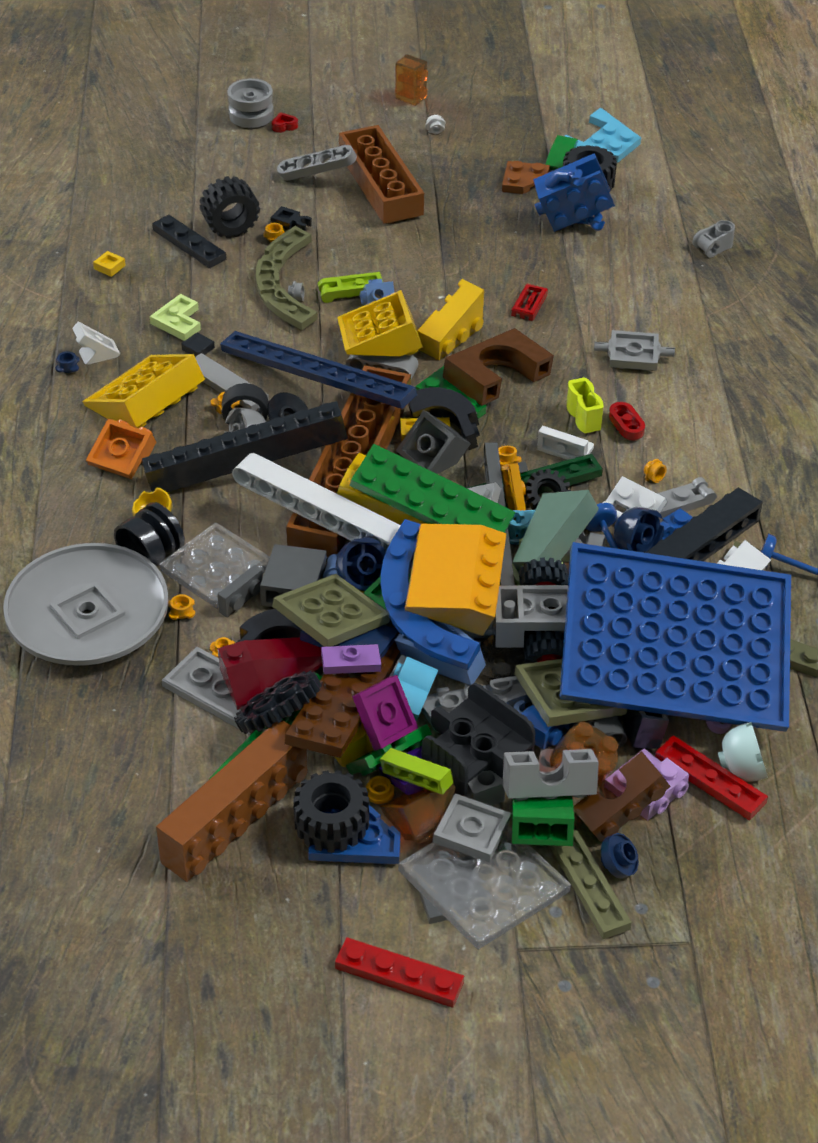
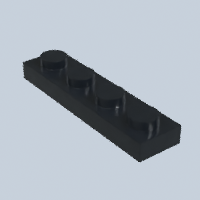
(189, 241)

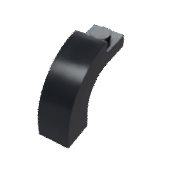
(451, 404)
(268, 625)

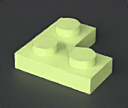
(175, 317)

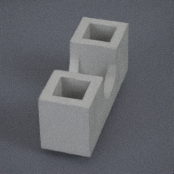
(574, 777)

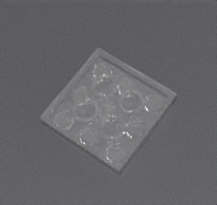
(212, 562)

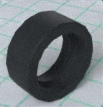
(244, 392)

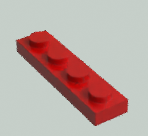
(714, 778)
(399, 972)

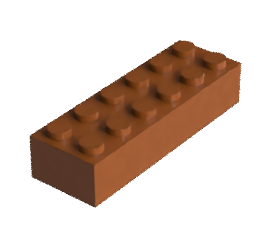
(383, 175)
(230, 802)

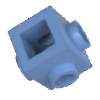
(374, 287)

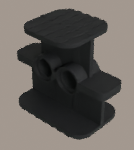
(477, 736)

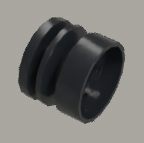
(151, 533)

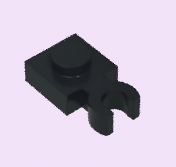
(289, 218)

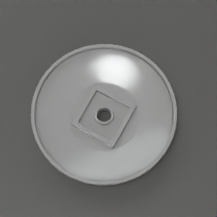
(111, 580)

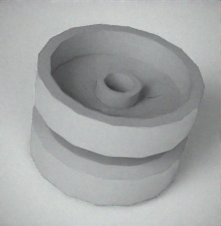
(250, 103)

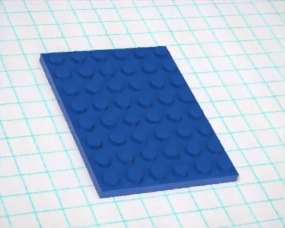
(677, 637)

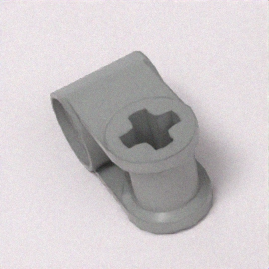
(715, 238)

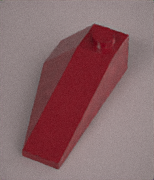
(259, 664)

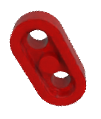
(626, 420)

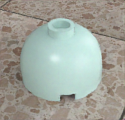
(742, 754)

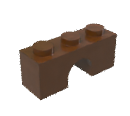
(643, 787)

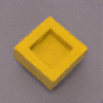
(109, 263)

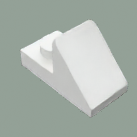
(94, 345)

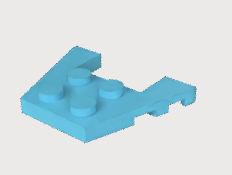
(612, 135)

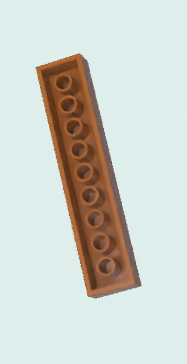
(366, 424)

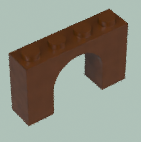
(512, 349)

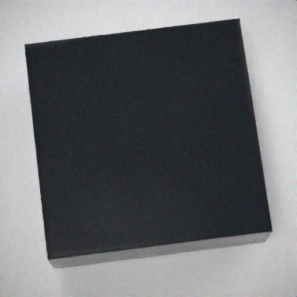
(197, 344)

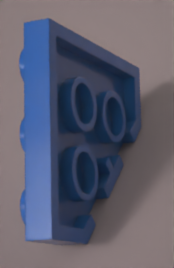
(378, 846)

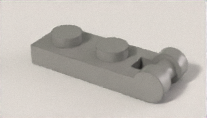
(686, 498)

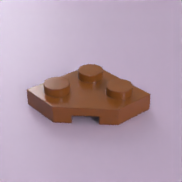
(520, 176)

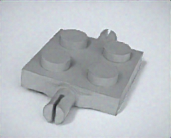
(634, 350)

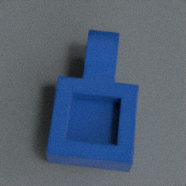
(674, 520)

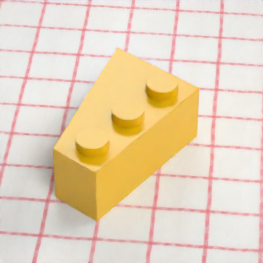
(454, 322)

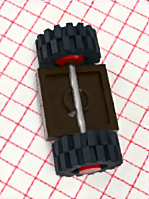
(543, 645)

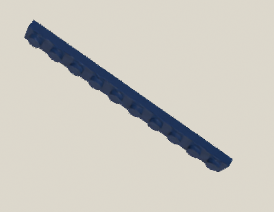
(319, 369)

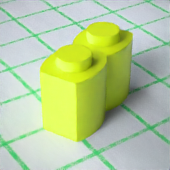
(584, 405)

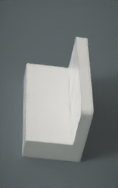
(562, 444)

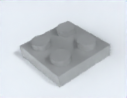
(472, 827)

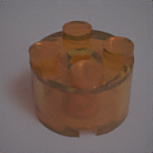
(588, 737)

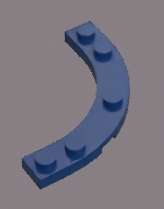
(417, 628)

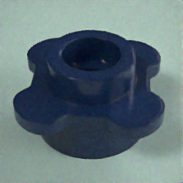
(67, 362)

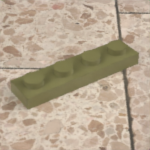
(592, 888)

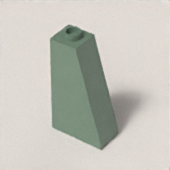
(555, 526)

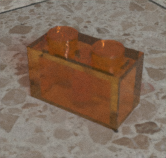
(411, 79)

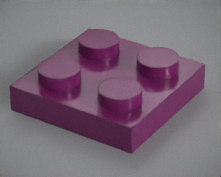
(385, 712)

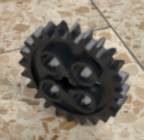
(277, 702)

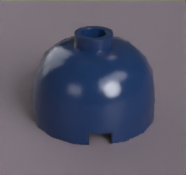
(638, 529)
(360, 562)

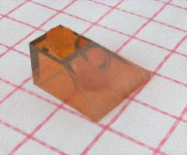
(418, 814)

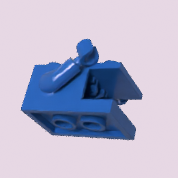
(574, 194)

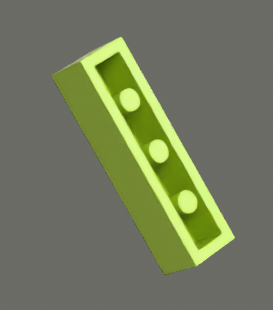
(416, 771)

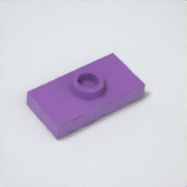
(351, 659)

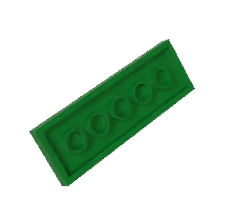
(425, 493)

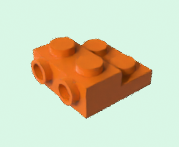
(121, 448)

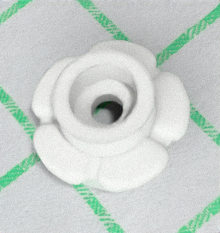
(435, 124)

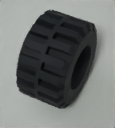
(605, 158)
(222, 195)
(334, 829)

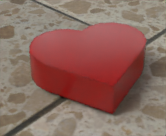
(284, 122)

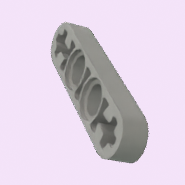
(339, 158)

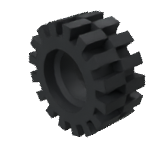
(543, 479)

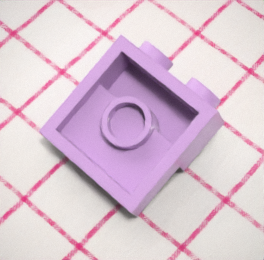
(674, 775)

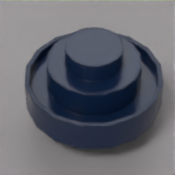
(619, 856)

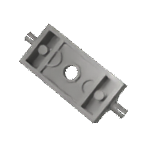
(525, 610)

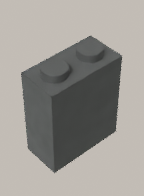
(290, 569)

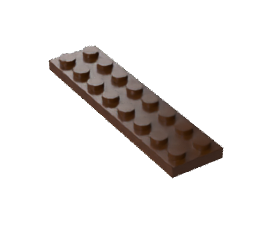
(332, 717)

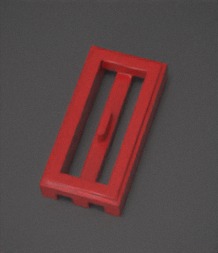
(537, 305)

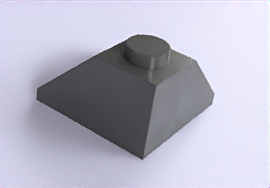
(432, 444)

